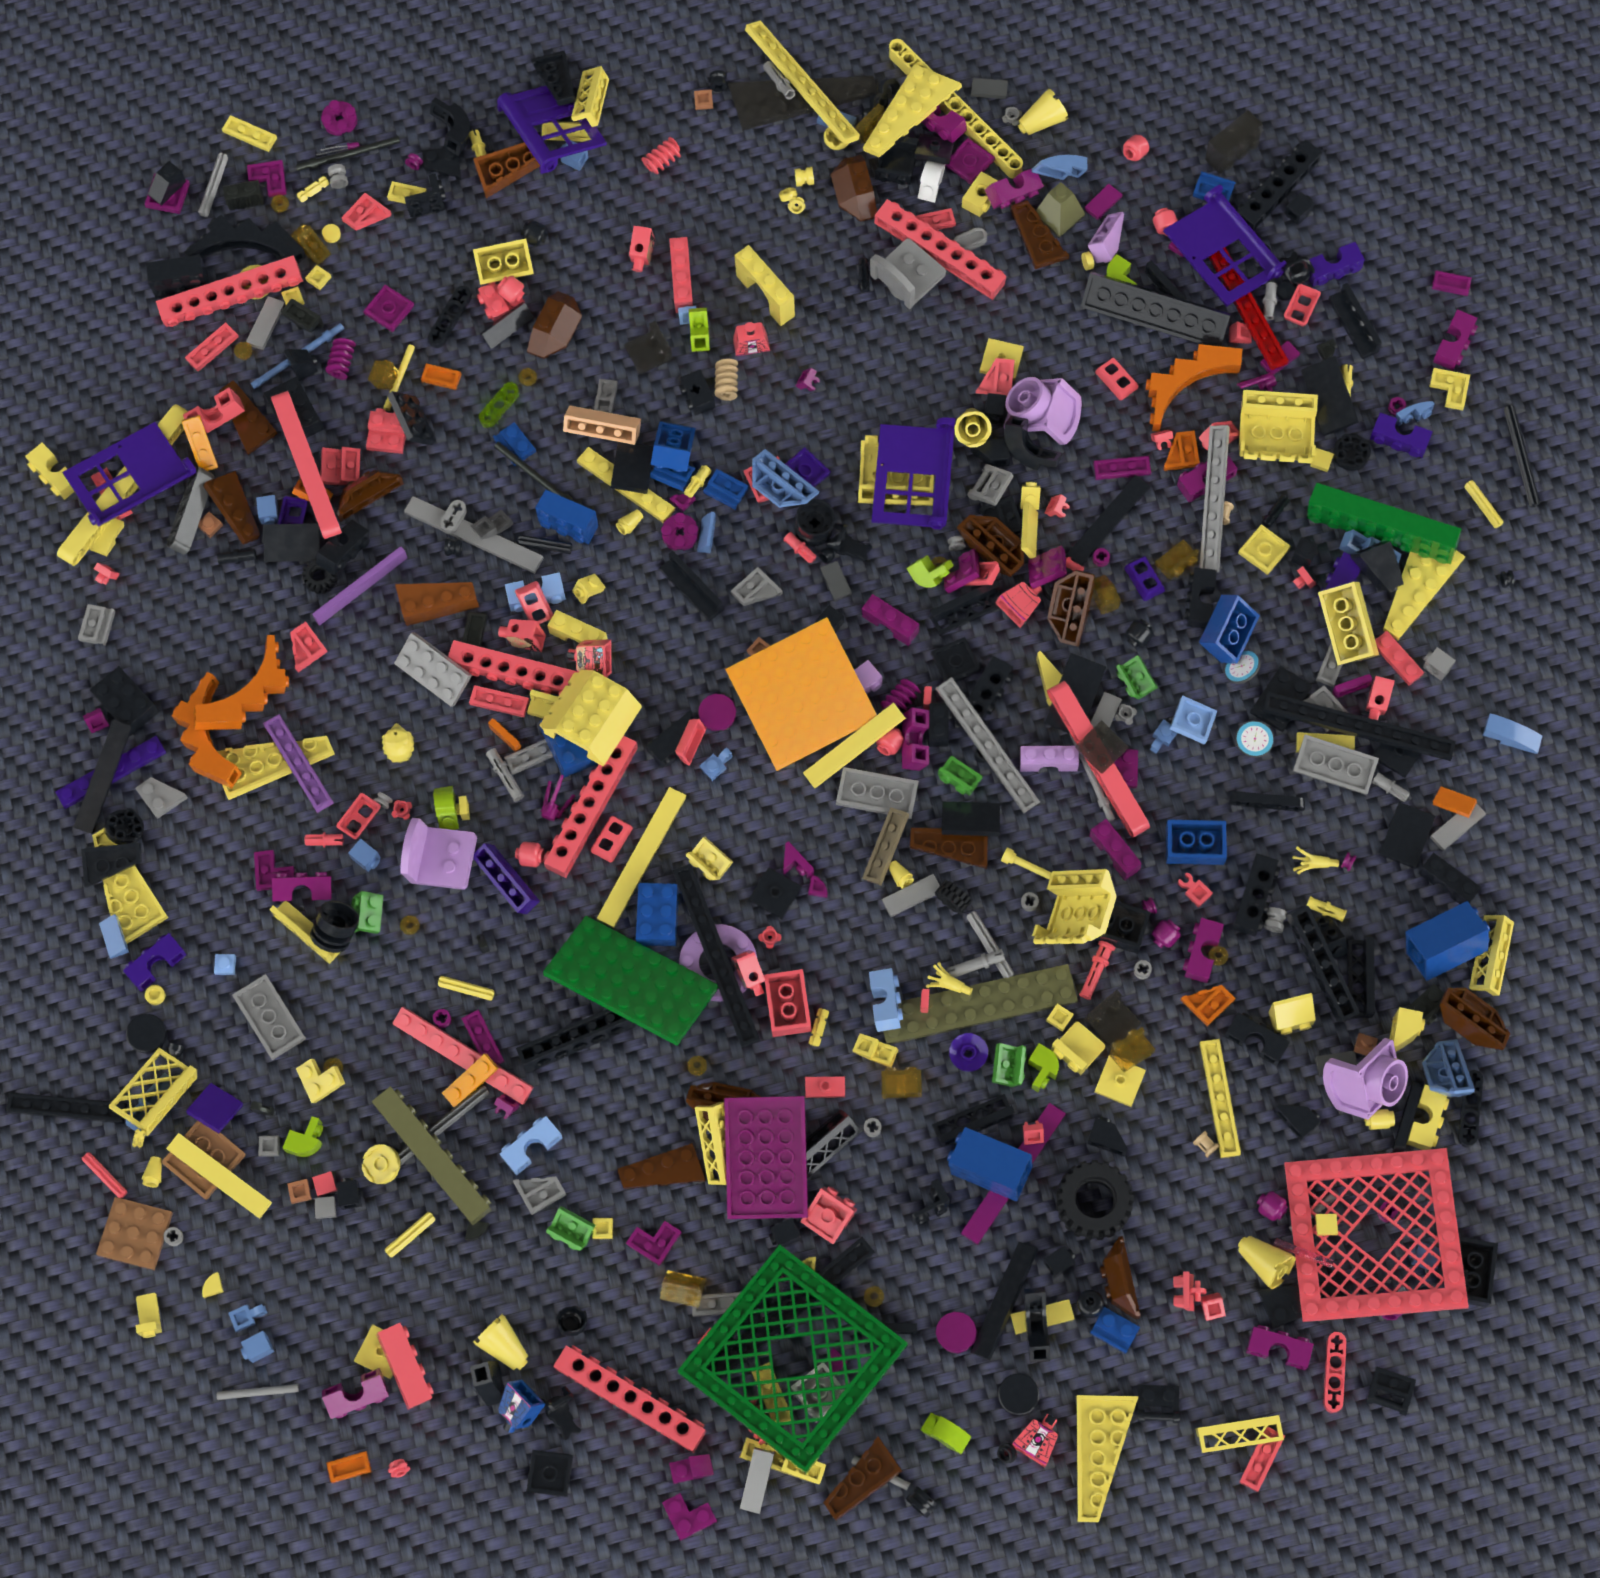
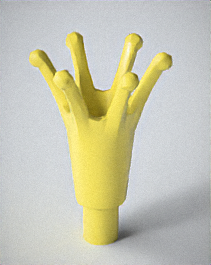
(1314, 861)
(948, 981)

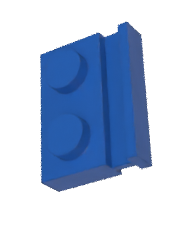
(1209, 181)
(515, 441)
(673, 478)
(726, 489)
(1114, 1330)

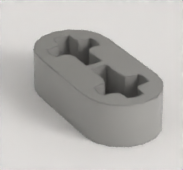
(450, 515)

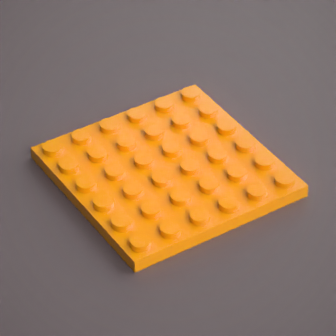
(801, 694)

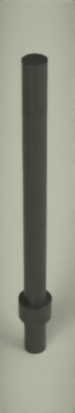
(314, 163)
(531, 472)

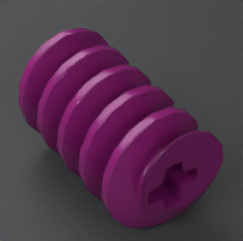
(339, 357)
(901, 695)

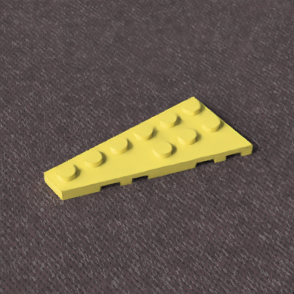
(911, 105)

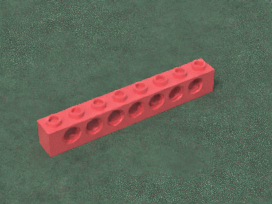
(973, 277)
(233, 283)
(460, 651)
(563, 864)
(565, 1365)

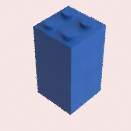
(1447, 940)
(990, 1164)

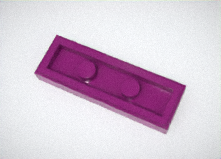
(1122, 467)
(481, 1036)

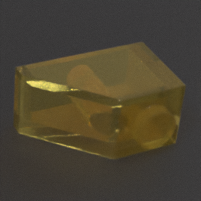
(310, 243)
(1105, 595)

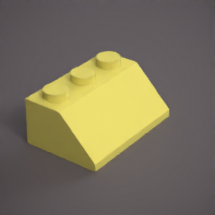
(503, 260)

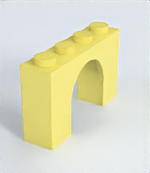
(752, 270)

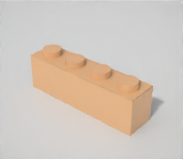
(602, 425)

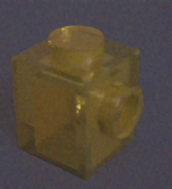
(383, 374)

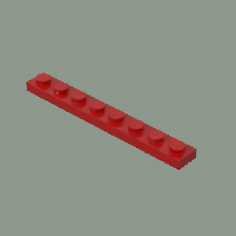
(1251, 315)

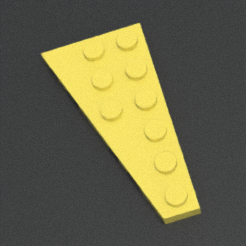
(1421, 582)
(265, 763)
(130, 898)
(1100, 1438)

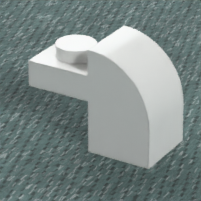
(930, 181)

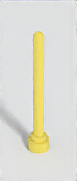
(1011, 857)

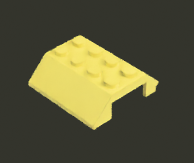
(1277, 426)
(895, 480)
(592, 714)
(1080, 909)

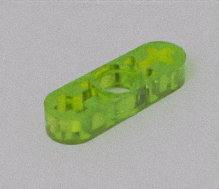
(500, 396)

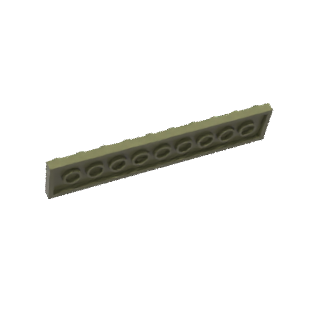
(986, 1004)

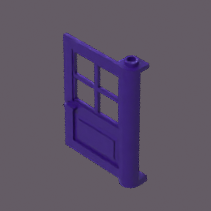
(539, 107)
(1213, 229)
(915, 452)
(148, 461)

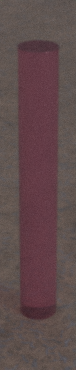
(1303, 1253)

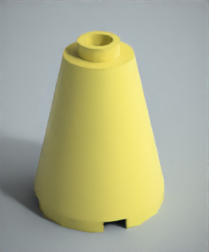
(1043, 114)
(972, 428)
(1266, 1260)
(503, 1344)

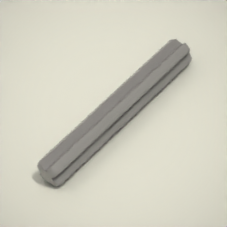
(213, 184)
(988, 942)

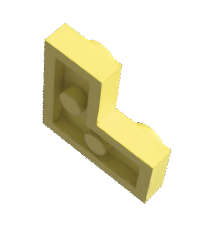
(1454, 383)
(318, 1084)

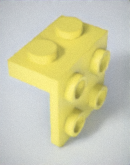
(1078, 1048)

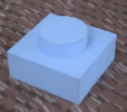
(684, 314)
(225, 964)

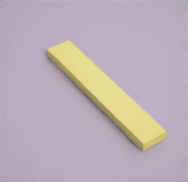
(854, 745)
(1220, 1098)
(219, 1175)

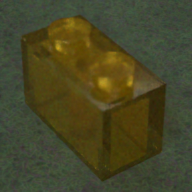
(901, 1083)

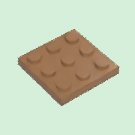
(214, 1145)
(134, 1233)

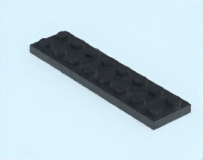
(1155, 310)

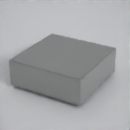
(269, 1146)
(325, 1207)

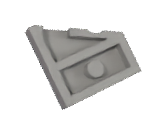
(755, 588)
(159, 796)
(539, 1192)

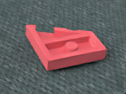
(365, 212)
(998, 378)
(306, 646)

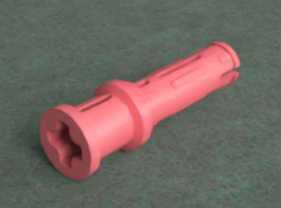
(1099, 961)

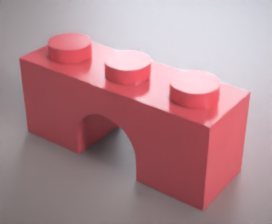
(227, 407)

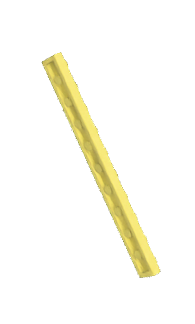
(802, 82)

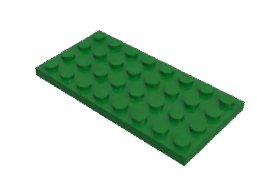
(631, 980)

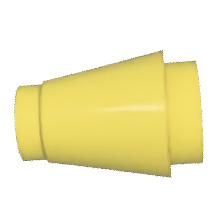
(628, 522)
(901, 875)
(153, 1172)

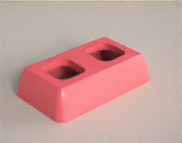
(1302, 290)
(1111, 380)
(986, 568)
(542, 603)
(690, 741)
(353, 814)
(618, 840)

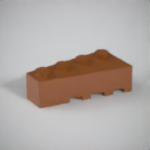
(504, 167)
(435, 600)

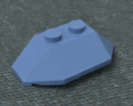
(780, 482)
(1447, 1070)

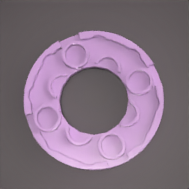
(730, 937)

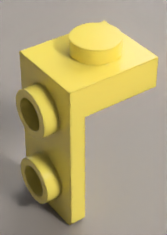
(148, 1315)

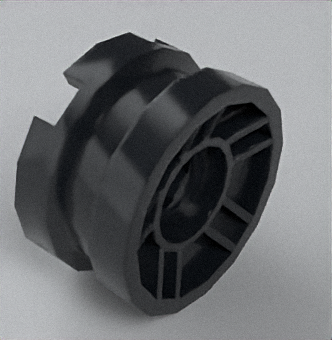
(921, 1502)

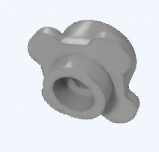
(1012, 111)
(1126, 709)

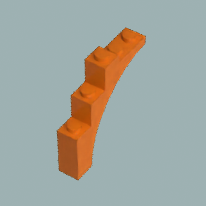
(1206, 361)
(232, 710)
(206, 759)

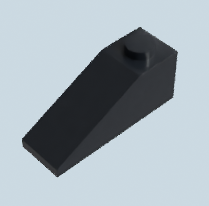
(665, 744)

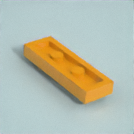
(199, 443)
(470, 1080)

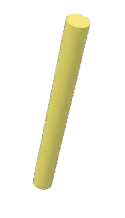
(402, 369)

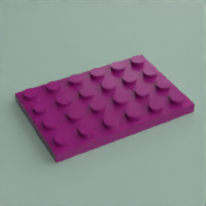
(766, 1157)

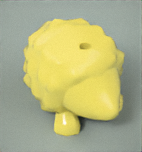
(398, 744)

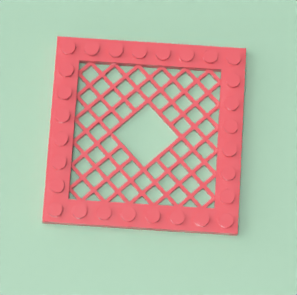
(1353, 1306)

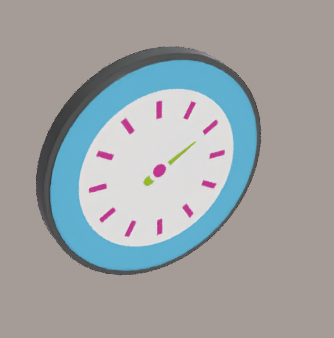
(1245, 668)
(1254, 739)

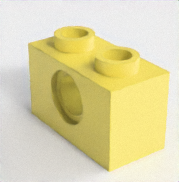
(972, 201)

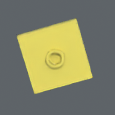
(1003, 350)
(1264, 549)
(1119, 1085)
(372, 1355)

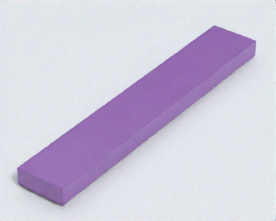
(360, 585)
(298, 763)

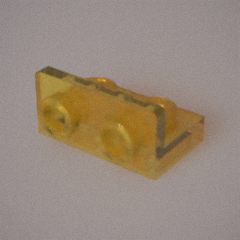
(869, 123)
(1177, 559)
(1131, 1049)
(682, 1288)

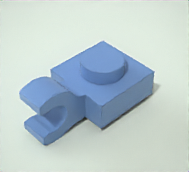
(1162, 736)
(715, 765)
(244, 1316)

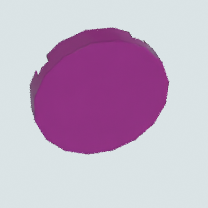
(717, 712)
(956, 1332)

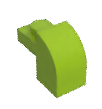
(1119, 269)
(699, 329)
(926, 574)
(446, 808)
(1047, 1063)
(307, 1144)
(946, 1432)

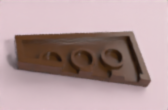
(960, 848)

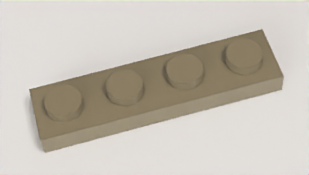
(885, 846)

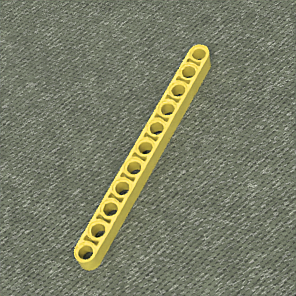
(975, 124)
(85, 533)

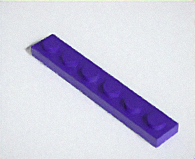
(129, 763)

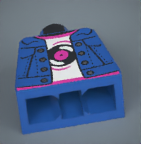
(519, 1405)

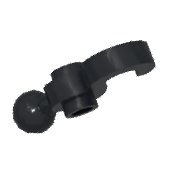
(882, 96)

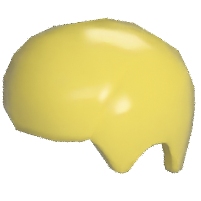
(832, 140)

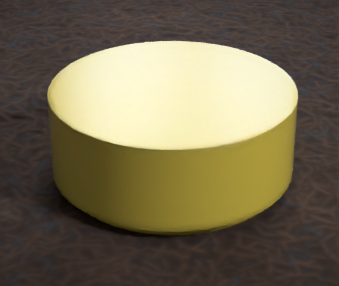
(787, 194)
(331, 233)
(1087, 260)
(155, 994)

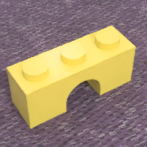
(42, 461)
(567, 627)
(1424, 1135)

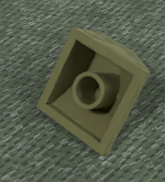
(1060, 210)

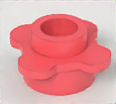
(402, 814)
(769, 931)
(398, 1468)

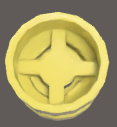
(804, 176)

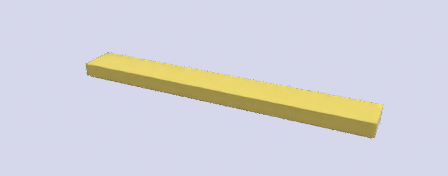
(641, 857)

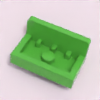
(1136, 677)
(960, 776)
(369, 910)
(1009, 1065)
(570, 1229)

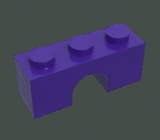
(1349, 260)
(1413, 443)
(140, 969)

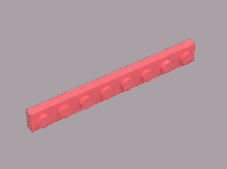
(460, 1053)

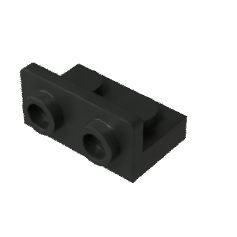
(1428, 1003)

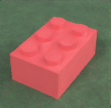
(787, 1003)

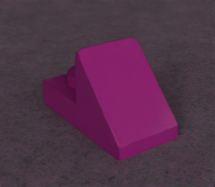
(794, 858)
(691, 1468)

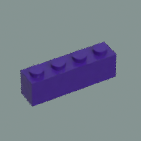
(505, 878)

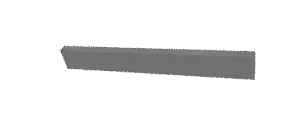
(1214, 497)
(495, 545)
(987, 745)

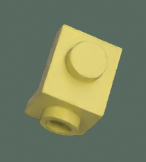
(1031, 494)
(587, 587)

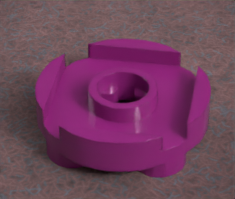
(335, 109)
(680, 542)

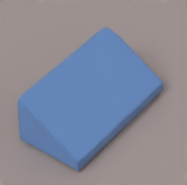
(706, 533)
(113, 936)

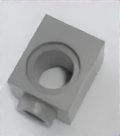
(1438, 663)

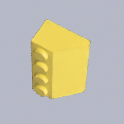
(1348, 623)

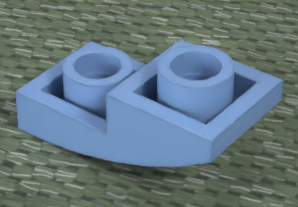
(1415, 411)

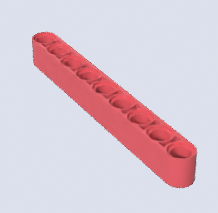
(306, 465)
(1111, 779)

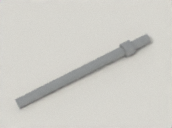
(1103, 801)

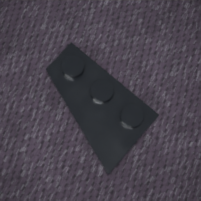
(107, 861)

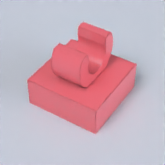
(1162, 436)
(1055, 506)
(105, 573)
(1304, 579)
(1033, 1133)

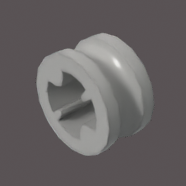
(956, 543)
(383, 800)
(1035, 903)
(1141, 975)
(867, 1130)
(169, 1231)

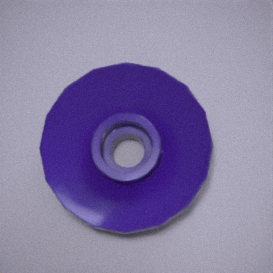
(972, 1043)

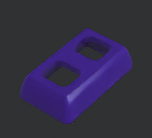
(288, 502)
(1137, 579)

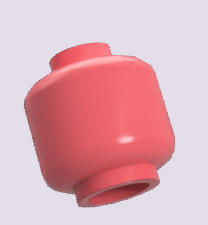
(1135, 147)
(1163, 219)
(511, 289)
(890, 742)
(530, 854)

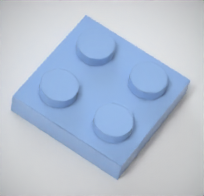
(1193, 719)

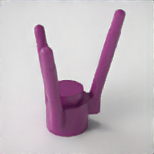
(1264, 382)
(549, 809)

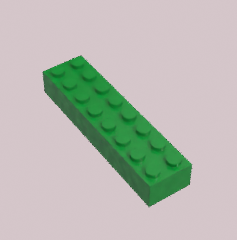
(1384, 523)

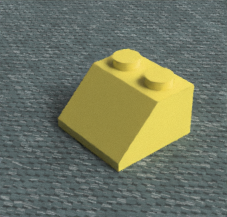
(1292, 1014)
(1406, 1027)

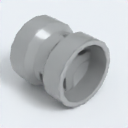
(337, 173)
(1275, 920)

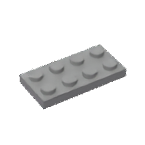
(432, 669)
(1335, 764)
(876, 792)
(269, 1017)

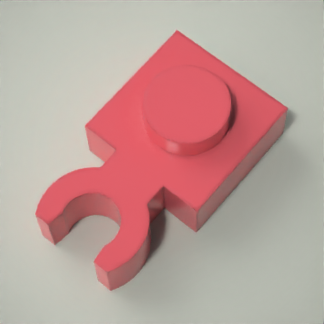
(1196, 892)

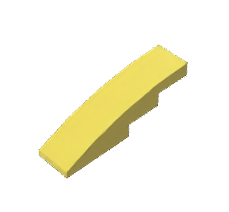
(782, 1464)

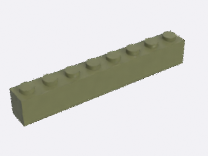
(432, 1156)

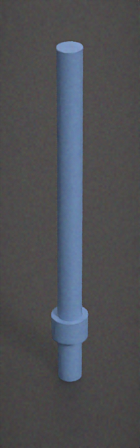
(326, 337)

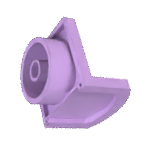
(1047, 405)
(437, 855)
(1369, 1084)

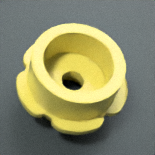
(796, 209)

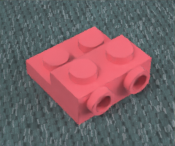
(495, 304)
(385, 432)
(829, 1214)

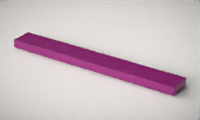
(993, 1202)

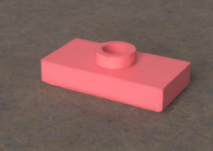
(824, 1087)

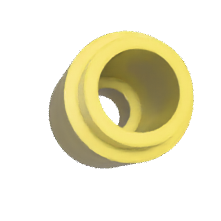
(1381, 1120)

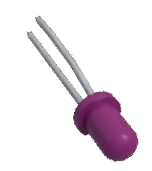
(349, 145)

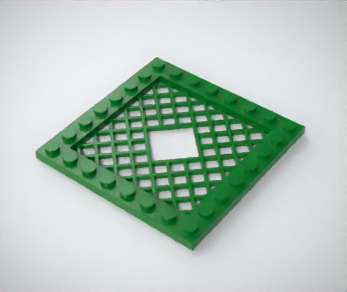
(807, 1453)

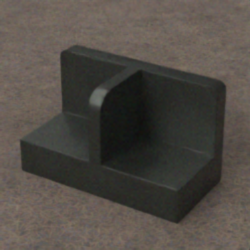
(302, 316)

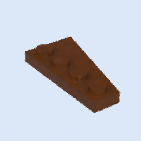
(1037, 237)
(251, 424)
(232, 503)
(663, 1169)
(863, 1479)

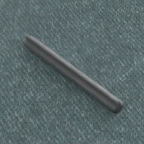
(450, 1118)

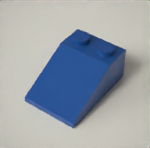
(673, 446)

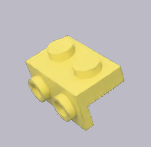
(709, 859)

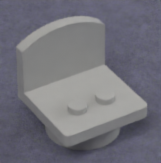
(907, 272)

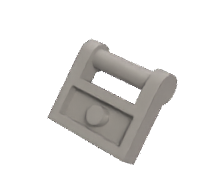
(994, 487)

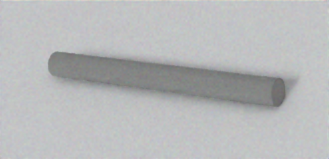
(257, 1391)

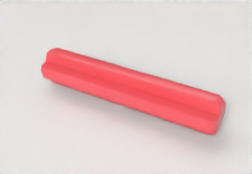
(104, 1175)

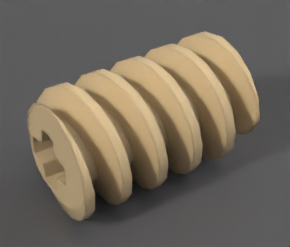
(726, 379)

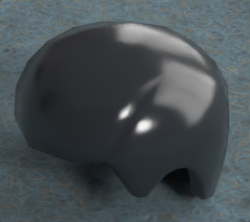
(571, 1321)

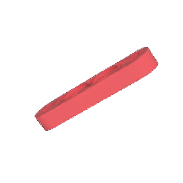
(1334, 1372)

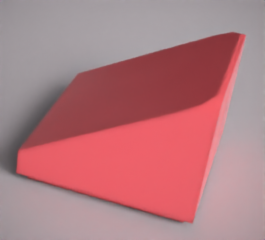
(1239, 333)
(1212, 1306)

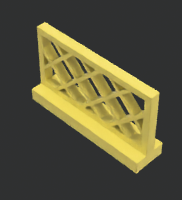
(168, 1098)

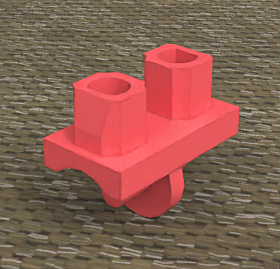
(1186, 1282)

